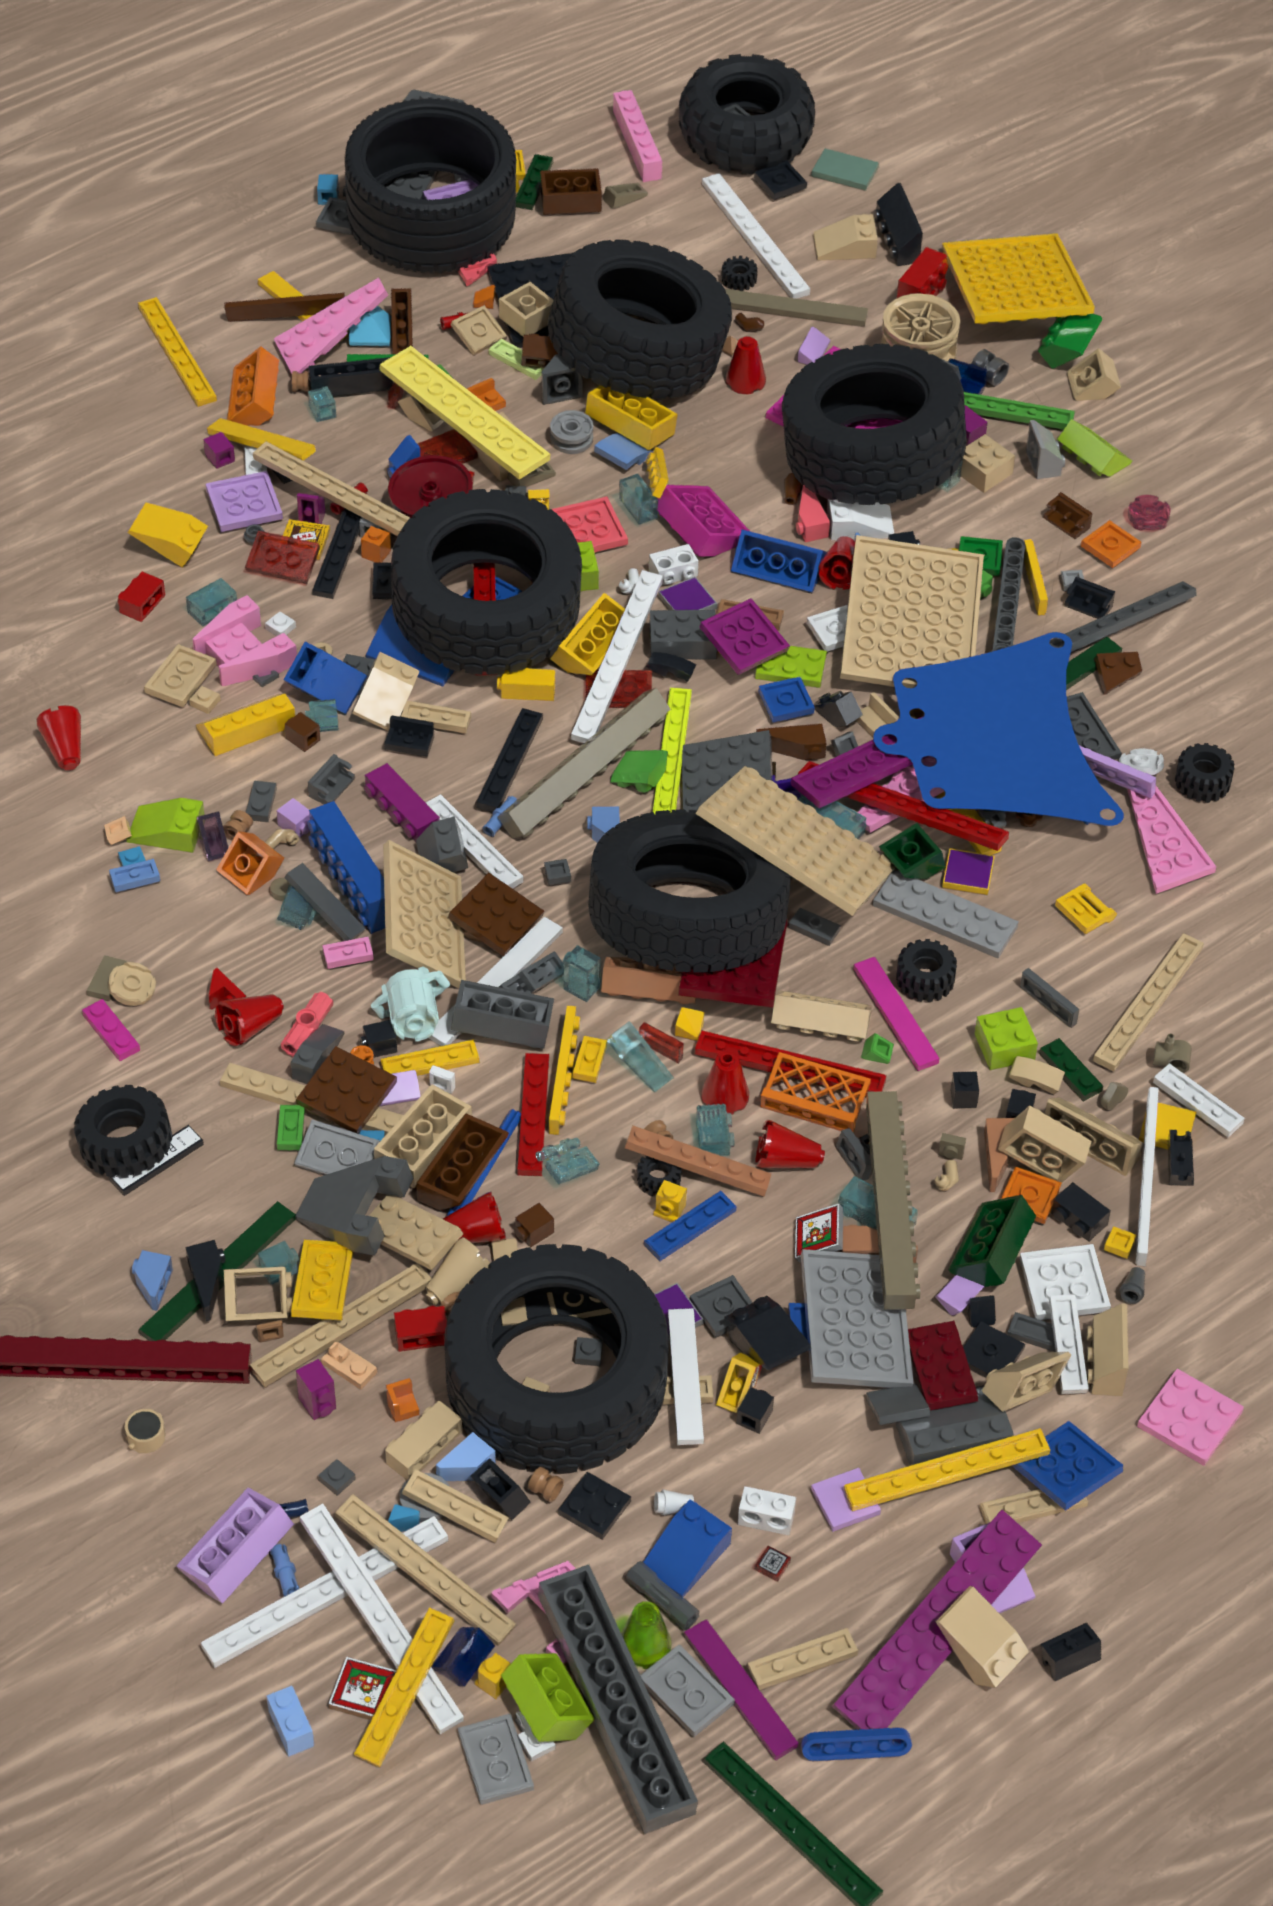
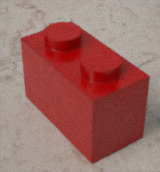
(141, 596)
(420, 1328)

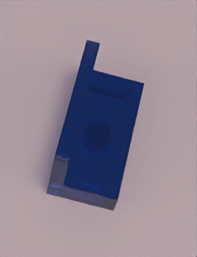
(972, 377)
(464, 1654)

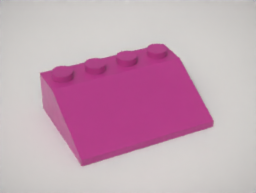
(700, 519)

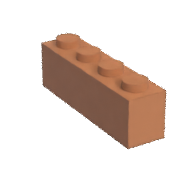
(640, 980)

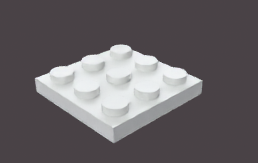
(1065, 1273)

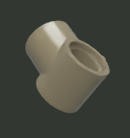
(1173, 1052)

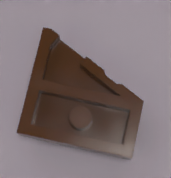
(1117, 669)

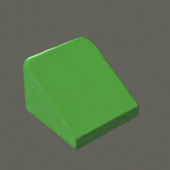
(877, 1049)

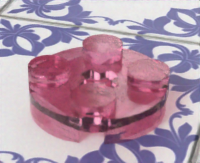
(1156, 520)

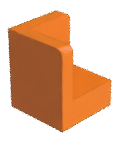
(401, 1400)

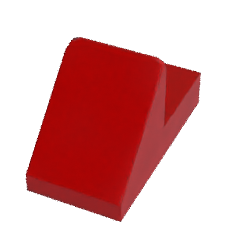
(222, 989)

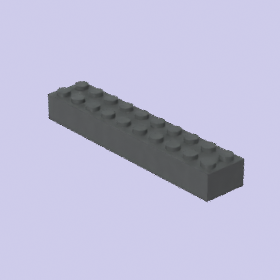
(617, 1699)

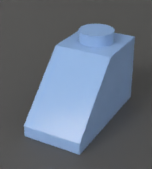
(465, 1459)

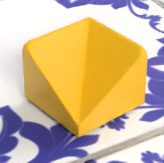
(689, 1023)

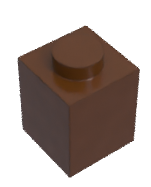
(302, 731)
(534, 1225)

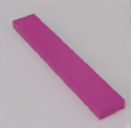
(896, 1014)

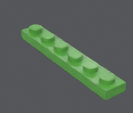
(1018, 411)

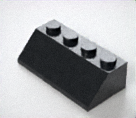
(899, 226)

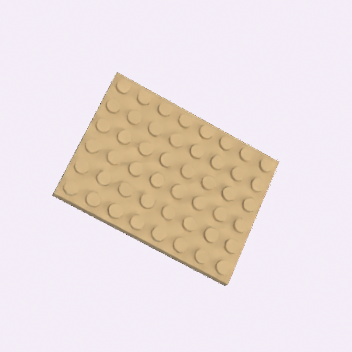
(909, 609)
(797, 839)

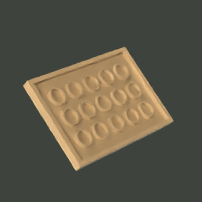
(418, 910)

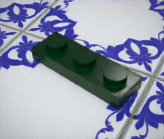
(1076, 1073)

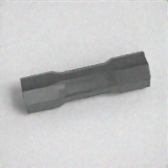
(677, 1608)

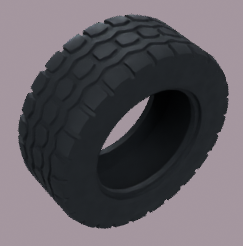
(632, 354)
(877, 461)
(479, 632)
(558, 1427)

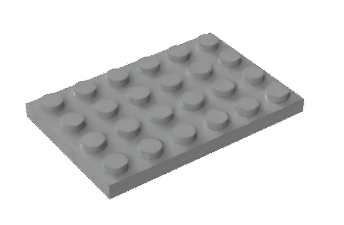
(847, 1322)

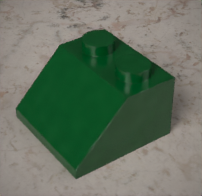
(914, 853)

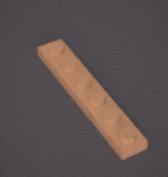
(698, 1160)

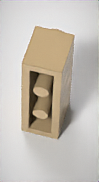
(423, 1440)

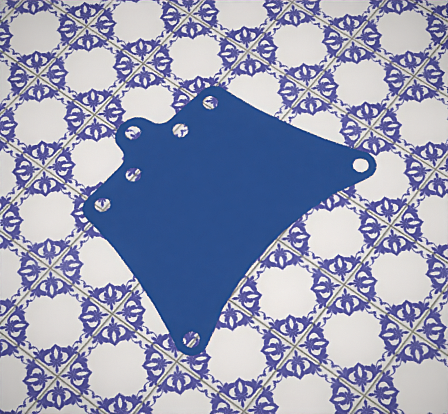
(998, 734)

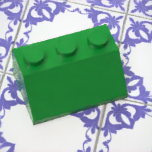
(1068, 338)

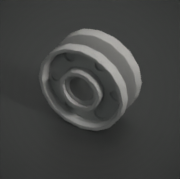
(571, 432)

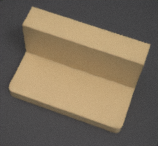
(876, 714)

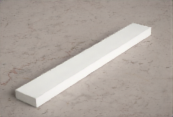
(516, 960)
(1147, 1176)

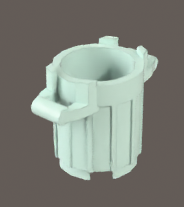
(412, 1002)

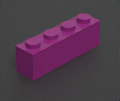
(399, 801)

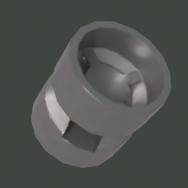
(996, 367)

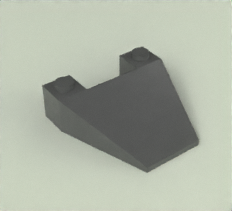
(340, 1200)

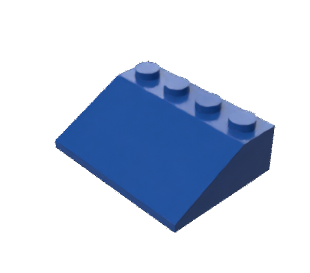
(393, 643)

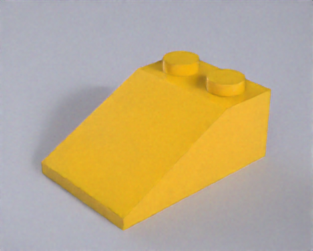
(168, 532)

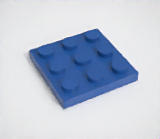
(1072, 1468)

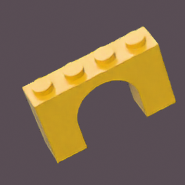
(527, 684)

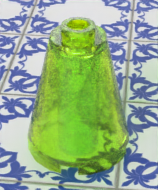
(646, 1635)

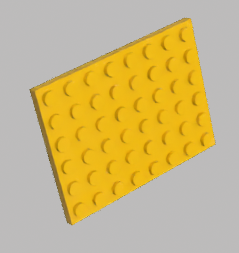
(1017, 278)

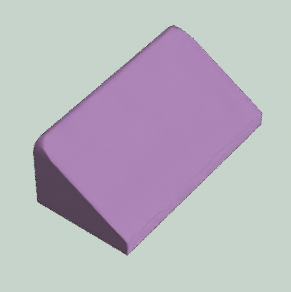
(813, 346)
(404, 1090)
(956, 1294)

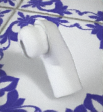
(630, 584)

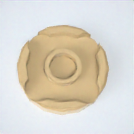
(131, 984)

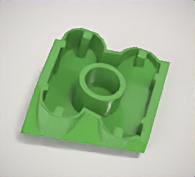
(640, 769)

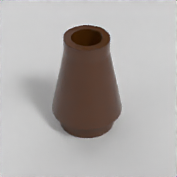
(792, 489)

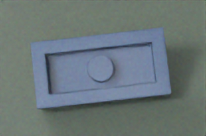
(134, 875)

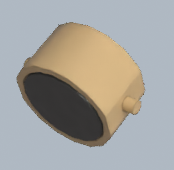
(145, 1431)

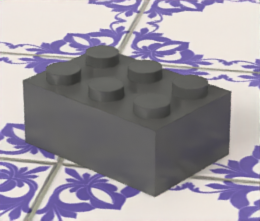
(679, 633)

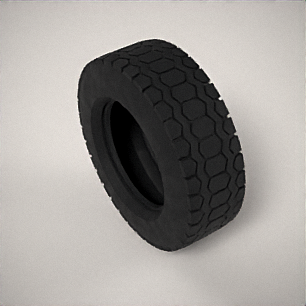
(675, 928)

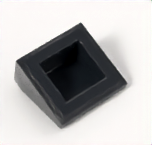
(981, 1310)

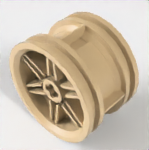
(923, 324)

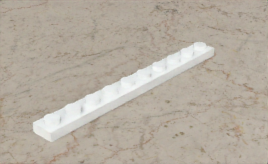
(756, 236)
(617, 656)
(308, 1600)
(377, 1612)

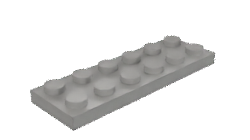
(946, 914)

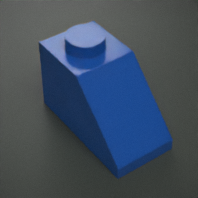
(405, 452)

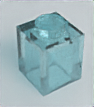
(322, 404)
(324, 713)
(278, 1256)

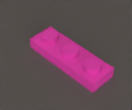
(111, 1030)

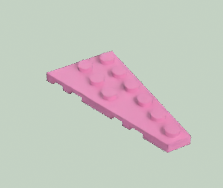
(322, 331)
(1168, 844)

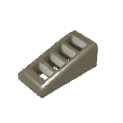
(623, 194)
(533, 477)

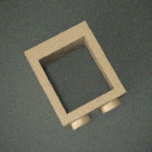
(231, 1296)

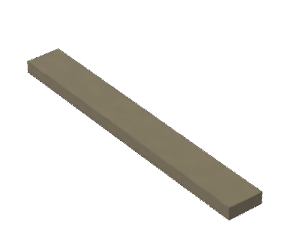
(797, 308)

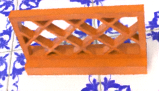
(807, 1109)

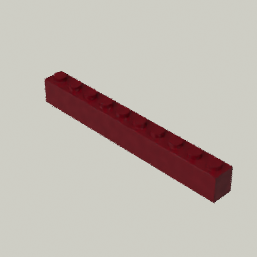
(125, 1359)

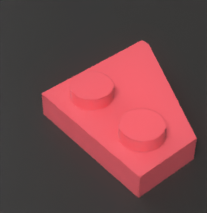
(477, 270)

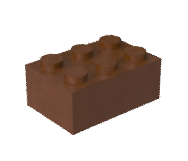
(571, 191)

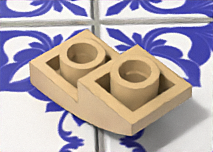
(1031, 1072)

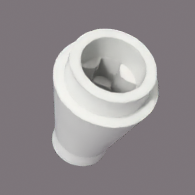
(670, 1502)

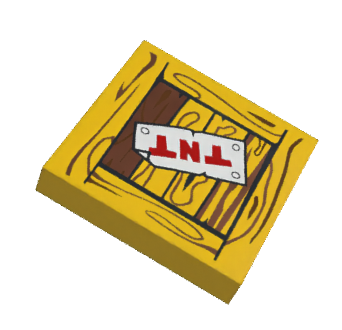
(309, 532)

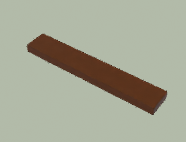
(279, 307)

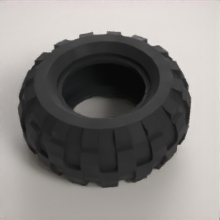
(746, 141)

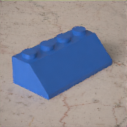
(777, 560)

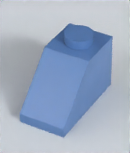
(602, 820)
(152, 1276)

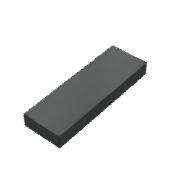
(1049, 997)

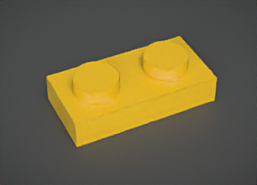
(589, 1059)

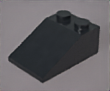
(766, 1333)

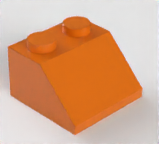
(249, 862)

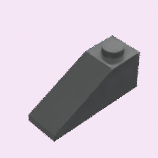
(314, 1052)

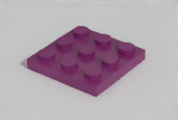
(744, 636)

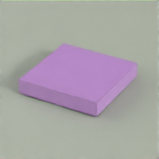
(834, 1503)

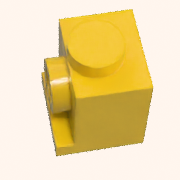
(670, 1201)
(490, 1675)

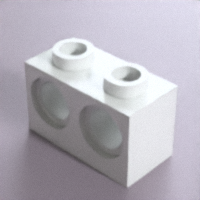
(674, 564)
(766, 1510)

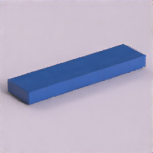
(690, 1225)

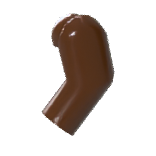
(749, 324)

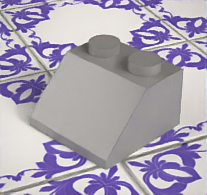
(1043, 452)

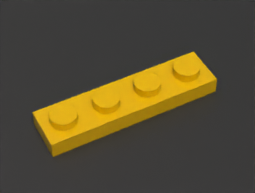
(657, 472)

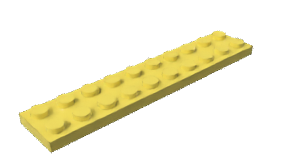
(465, 412)

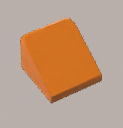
(485, 297)

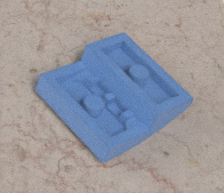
(621, 450)

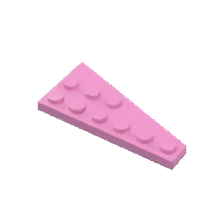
(904, 782)

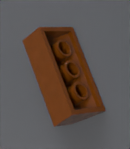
(459, 1163)

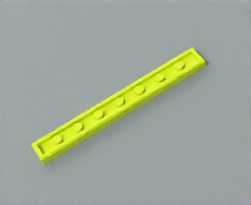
(673, 741)

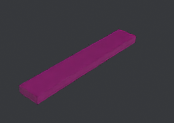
(740, 1686)

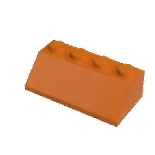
(254, 388)

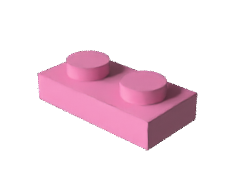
(348, 952)

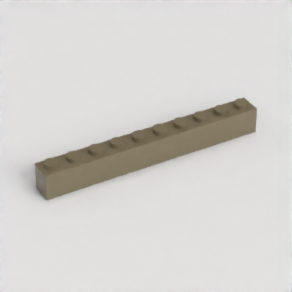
(584, 763)
(891, 1201)

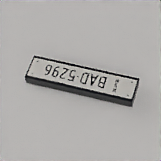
(182, 1144)

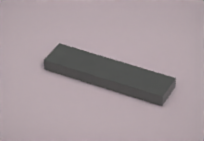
(324, 902)

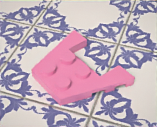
(513, 1595)

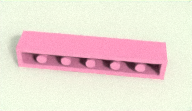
(637, 136)

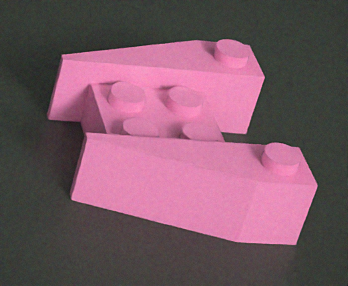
(237, 649)

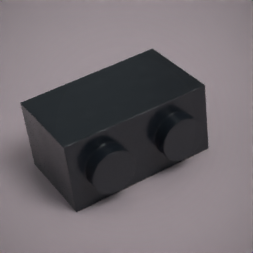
(1080, 1212)

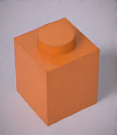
(375, 544)

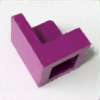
(219, 450)

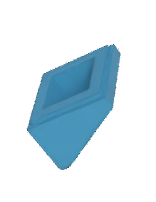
(404, 1518)

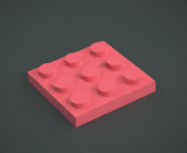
(594, 522)

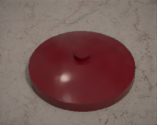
(426, 480)

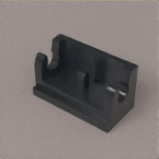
(1089, 598)
(1180, 1159)
(1071, 1651)

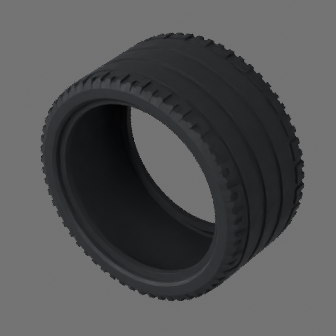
(430, 137)

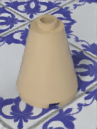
(455, 1271)

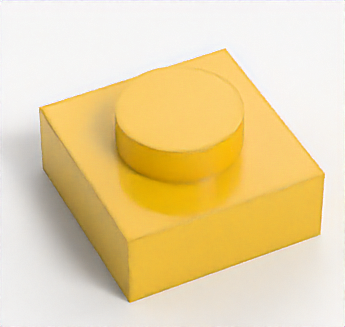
(1120, 1242)

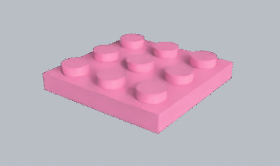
(1190, 1417)

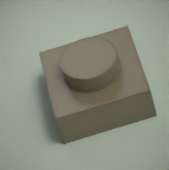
(952, 1146)

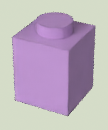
(294, 817)

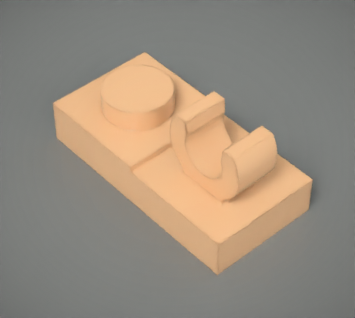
(349, 1365)

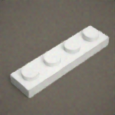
(1198, 1100)
(1068, 1339)

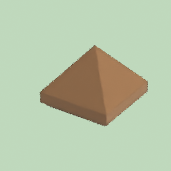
(730, 345)

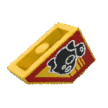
(741, 1375)

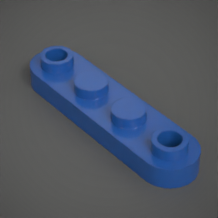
(856, 1744)

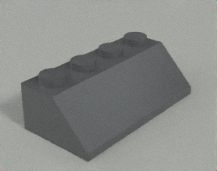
(502, 1014)

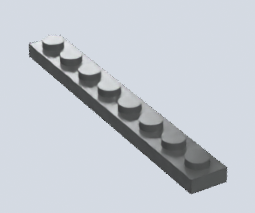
(1127, 616)

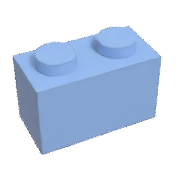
(290, 1721)

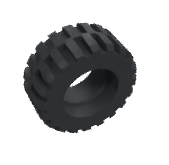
(116, 1109)

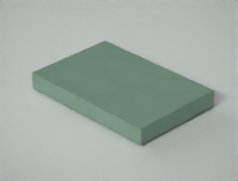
(845, 169)

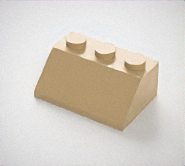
(1108, 1351)
(1025, 1379)

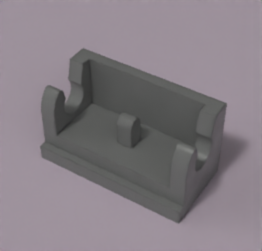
(330, 780)

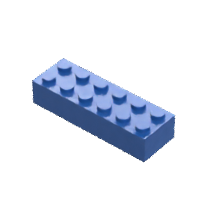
(348, 864)

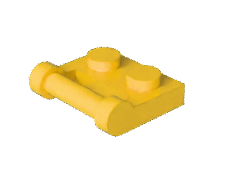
(1081, 912)

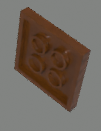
(496, 914)
(346, 1090)

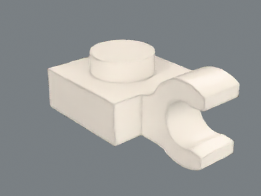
(529, 1742)

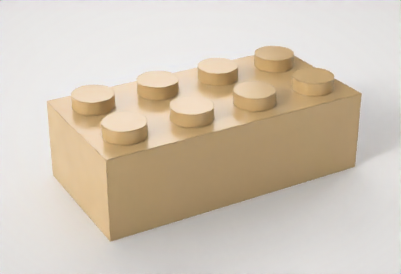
(423, 1130)

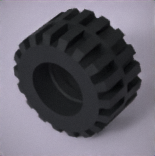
(1204, 772)
(926, 984)

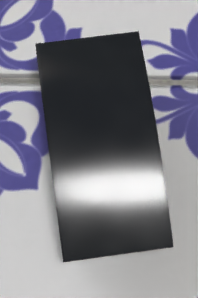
(663, 662)

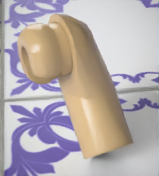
(282, 836)
(950, 1178)

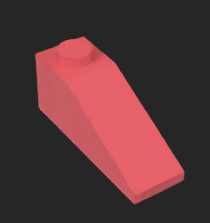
(812, 519)

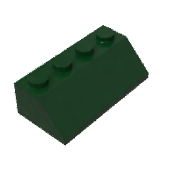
(993, 1241)

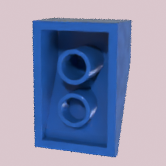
(688, 1547)

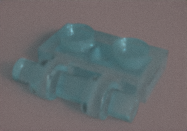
(570, 1165)

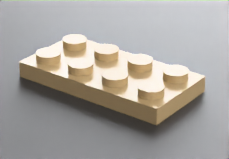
(415, 1231)

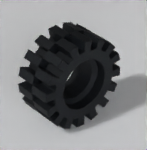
(739, 265)
(652, 1183)

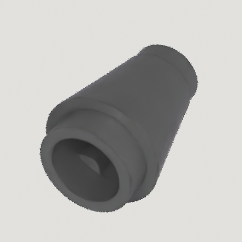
(1134, 1286)

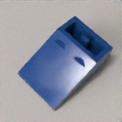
(325, 677)

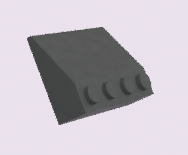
(953, 1429)

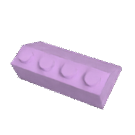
(235, 1544)

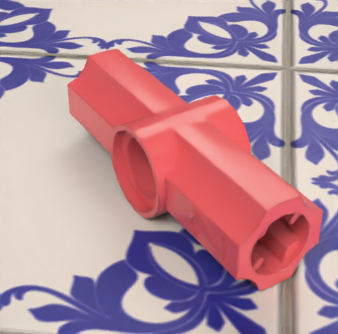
(307, 1022)

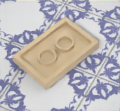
(180, 675)

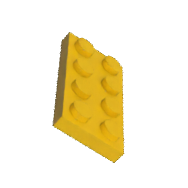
(322, 1280)

